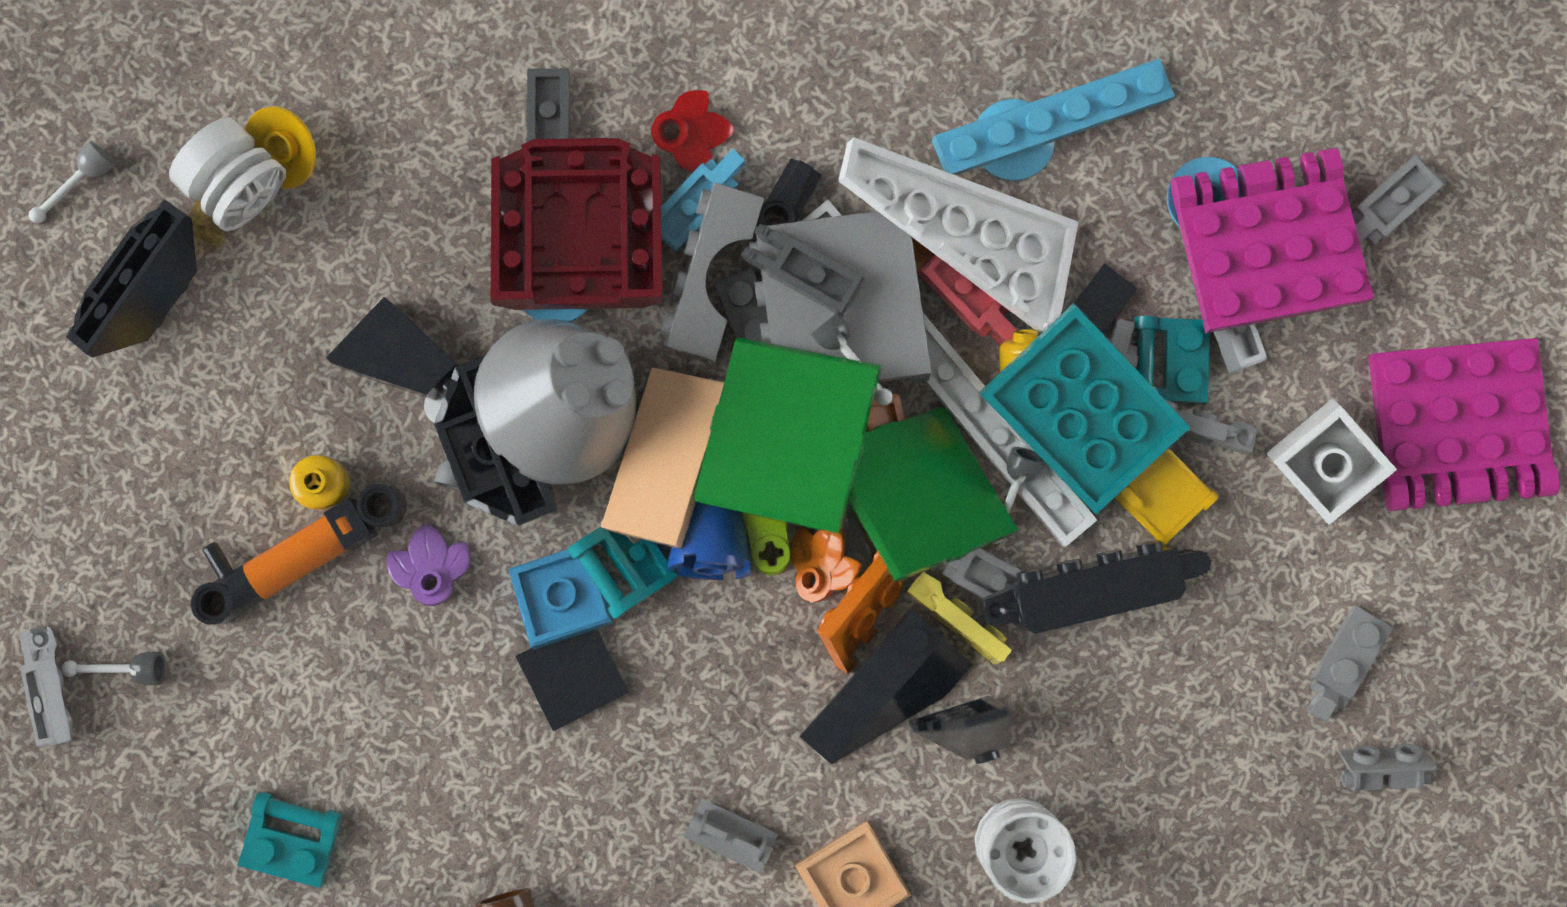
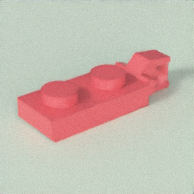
(967, 300)

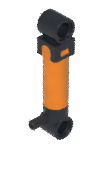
(338, 531)

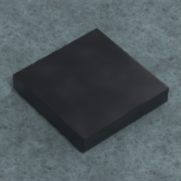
(572, 677)

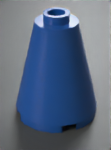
(713, 545)

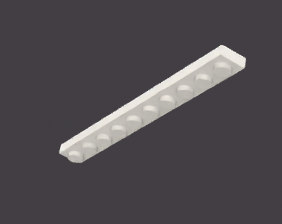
(959, 392)

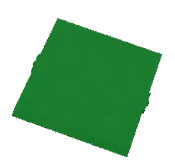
(788, 434)
(925, 495)

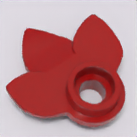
(698, 130)

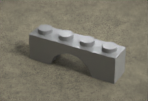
(726, 218)

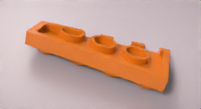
(856, 614)

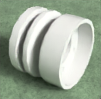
(227, 173)
(1025, 874)

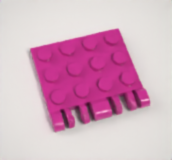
(1271, 248)
(1463, 415)

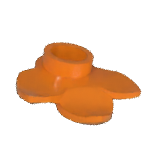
(824, 557)

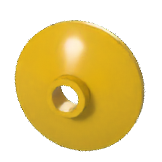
(286, 140)

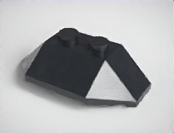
(137, 283)
(483, 476)

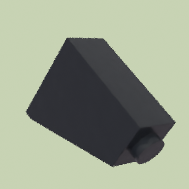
(395, 353)

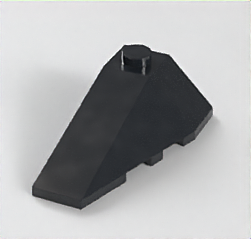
(895, 682)
(969, 729)

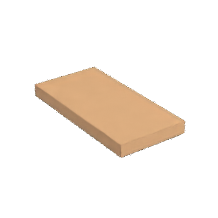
(663, 459)

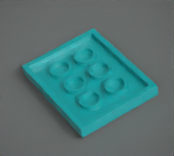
(1084, 409)

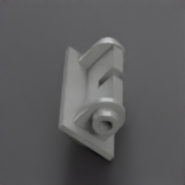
(1406, 766)
(731, 835)

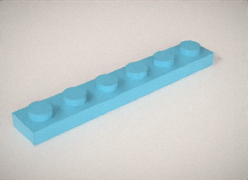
(1053, 118)

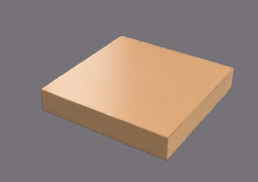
(853, 872)

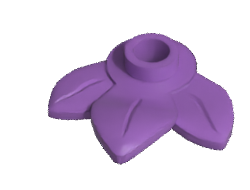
(428, 559)

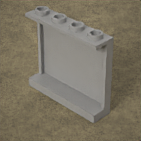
(887, 311)

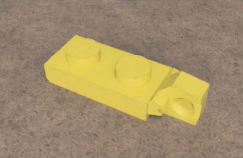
(957, 618)

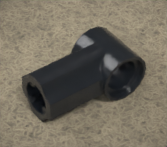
(791, 192)

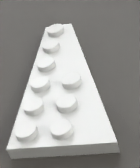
(990, 238)

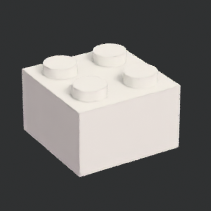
(1331, 461)

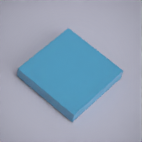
(558, 599)

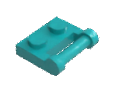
(1184, 357)
(638, 563)
(284, 852)

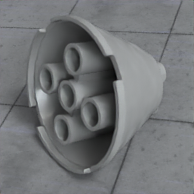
(556, 400)

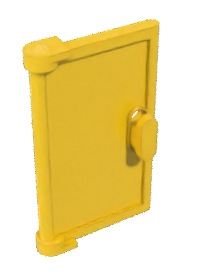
(1166, 496)

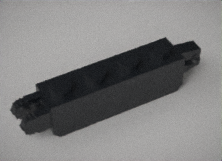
(1094, 589)

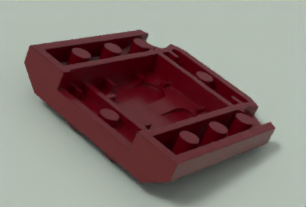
(576, 226)

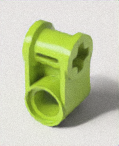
(765, 532)

